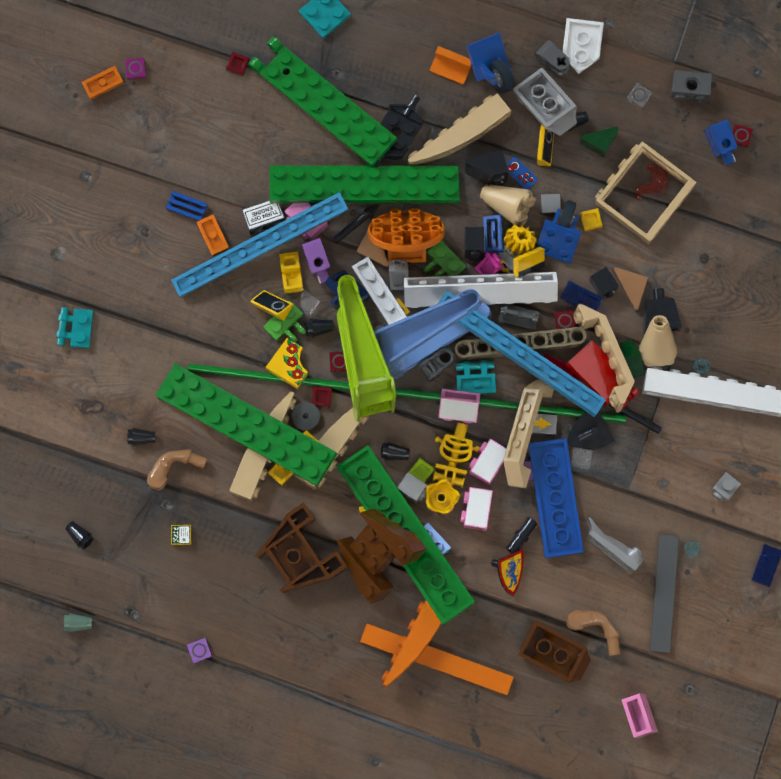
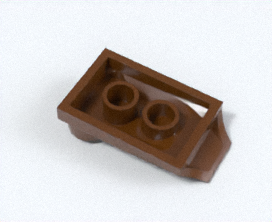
(554, 653)

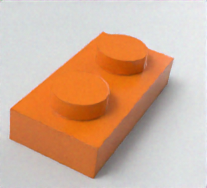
(102, 82)
(212, 235)

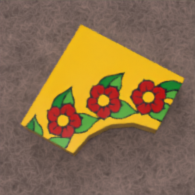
(287, 364)

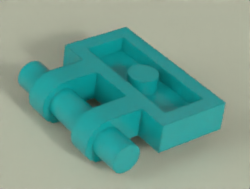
(81, 328)
(476, 383)

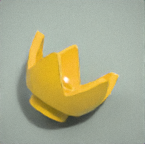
(445, 488)

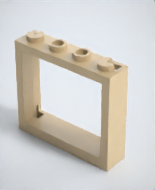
(624, 167)

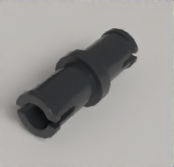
(521, 535)

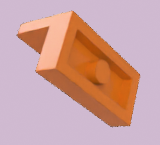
(451, 65)

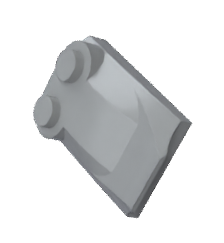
(547, 102)
(625, 557)

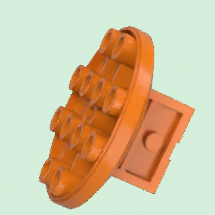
(406, 235)

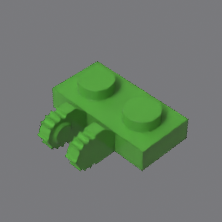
(445, 260)
(278, 327)

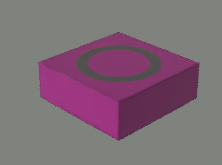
(135, 68)

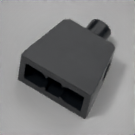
(664, 307)

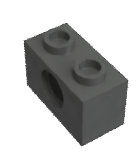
(700, 80)

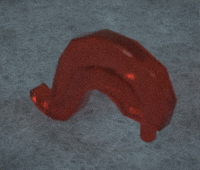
(659, 181)

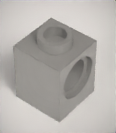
(412, 488)

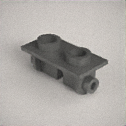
(518, 316)

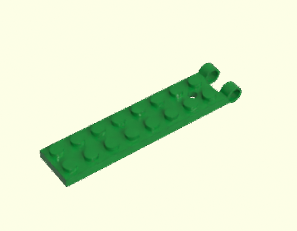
(325, 104)

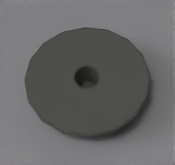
(305, 415)

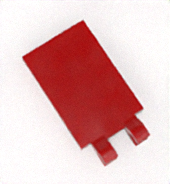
(593, 370)

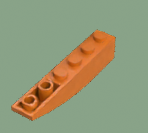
(414, 644)

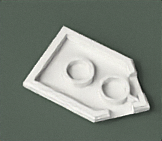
(582, 42)

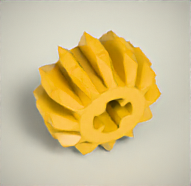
(520, 240)

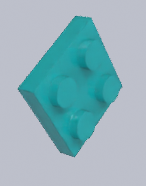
(324, 15)

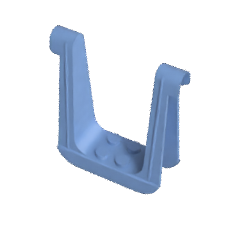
(426, 332)

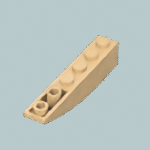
(464, 132)
(337, 438)
(253, 466)

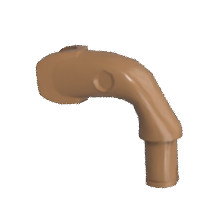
(158, 478)
(578, 619)

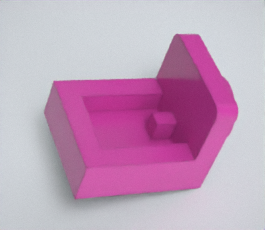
(490, 264)

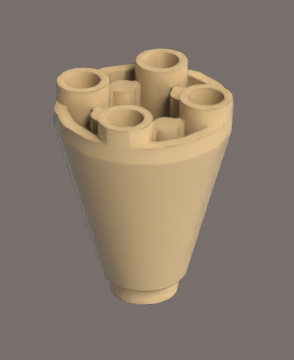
(509, 202)
(658, 343)

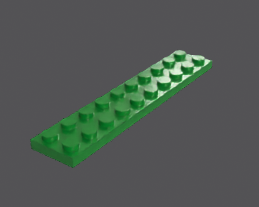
(364, 184)
(246, 424)
(431, 571)

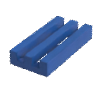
(188, 199)
(494, 249)

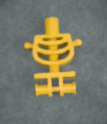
(459, 436)

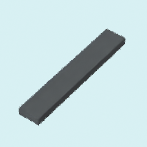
(664, 594)

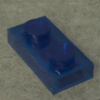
(578, 295)
(766, 565)

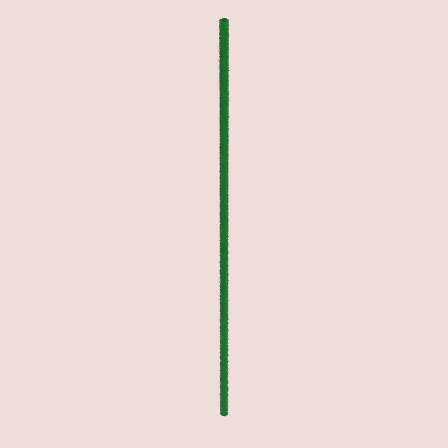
(399, 392)

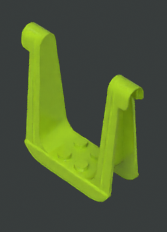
(367, 372)

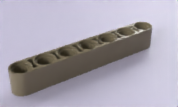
(528, 338)

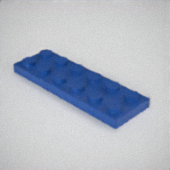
(555, 498)

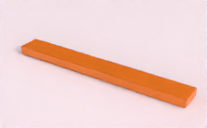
(441, 661)

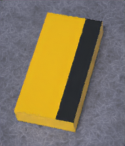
(529, 262)

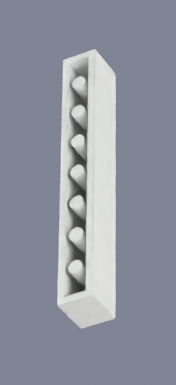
(491, 288)
(712, 391)

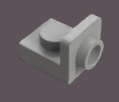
(397, 272)
(725, 487)

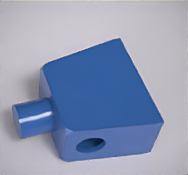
(719, 134)

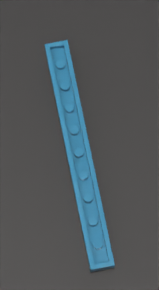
(260, 244)
(530, 360)

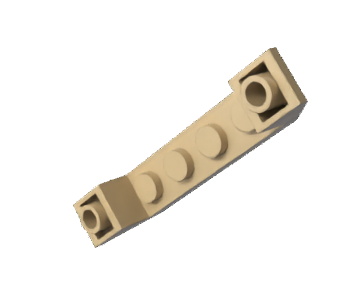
(589, 318)
(522, 429)

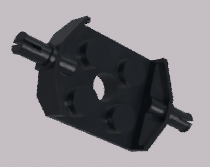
(405, 119)

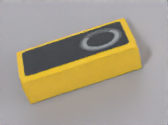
(545, 147)
(272, 304)

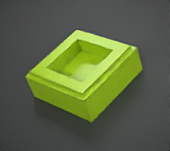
(421, 470)

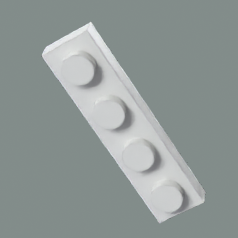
(378, 291)

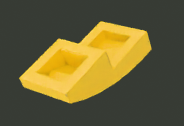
(291, 272)

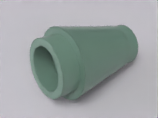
(77, 622)

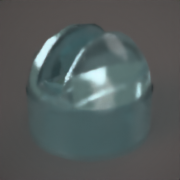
(701, 362)
(695, 546)

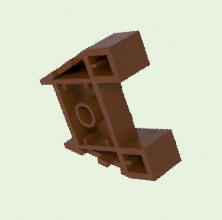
(375, 550)
(295, 555)

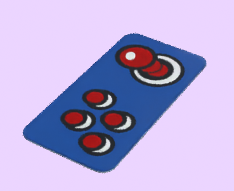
(521, 173)

